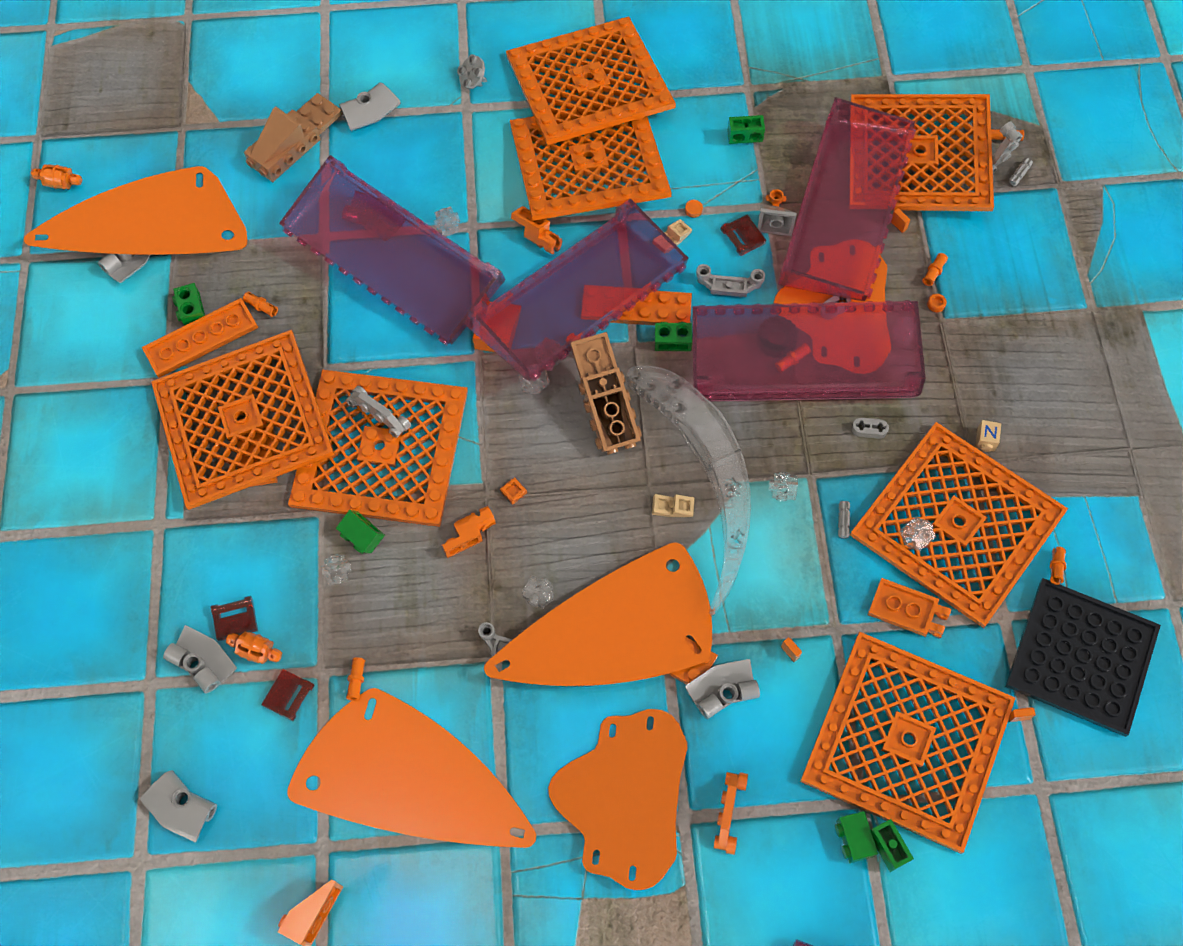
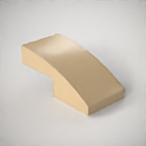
(678, 231)
(673, 506)

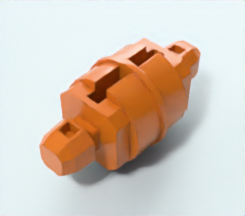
(56, 176)
(254, 647)

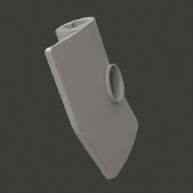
(369, 106)
(122, 265)
(213, 663)
(709, 687)
(164, 804)

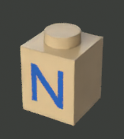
(988, 436)

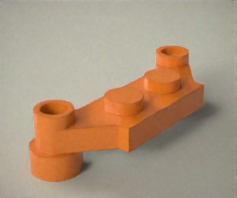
(724, 841)

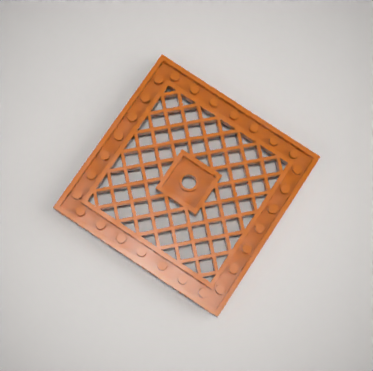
(623, 31)
(977, 110)
(544, 206)
(171, 388)
(377, 507)
(930, 576)
(998, 705)

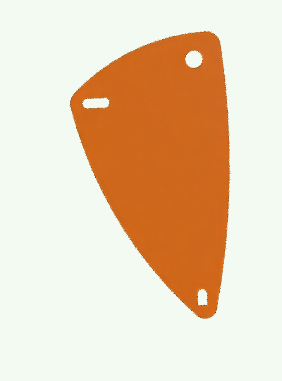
(149, 218)
(617, 628)
(405, 778)

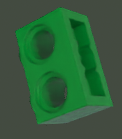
(746, 129)
(188, 300)
(673, 341)

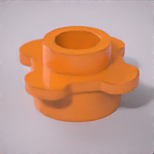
(776, 193)

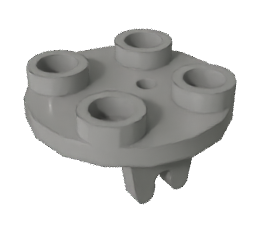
(472, 72)

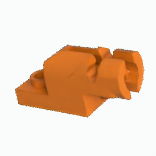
(537, 231)
(468, 531)

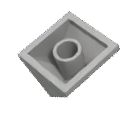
(776, 220)

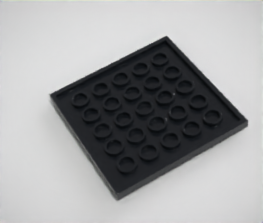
(1083, 657)

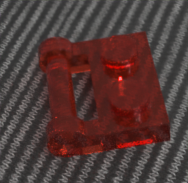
(748, 233)
(235, 623)
(283, 691)

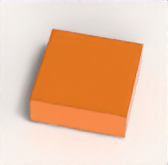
(900, 220)
(513, 490)
(791, 649)
(1021, 714)

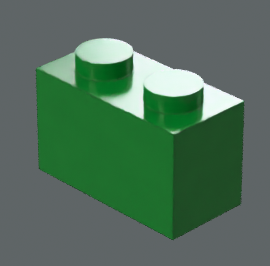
(360, 532)
(856, 837)
(891, 845)

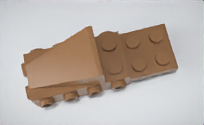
(290, 136)
(605, 394)

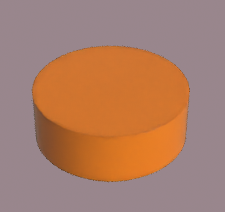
(693, 208)
(936, 303)

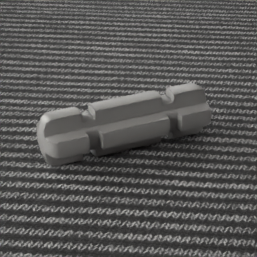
(1020, 171)
(844, 519)

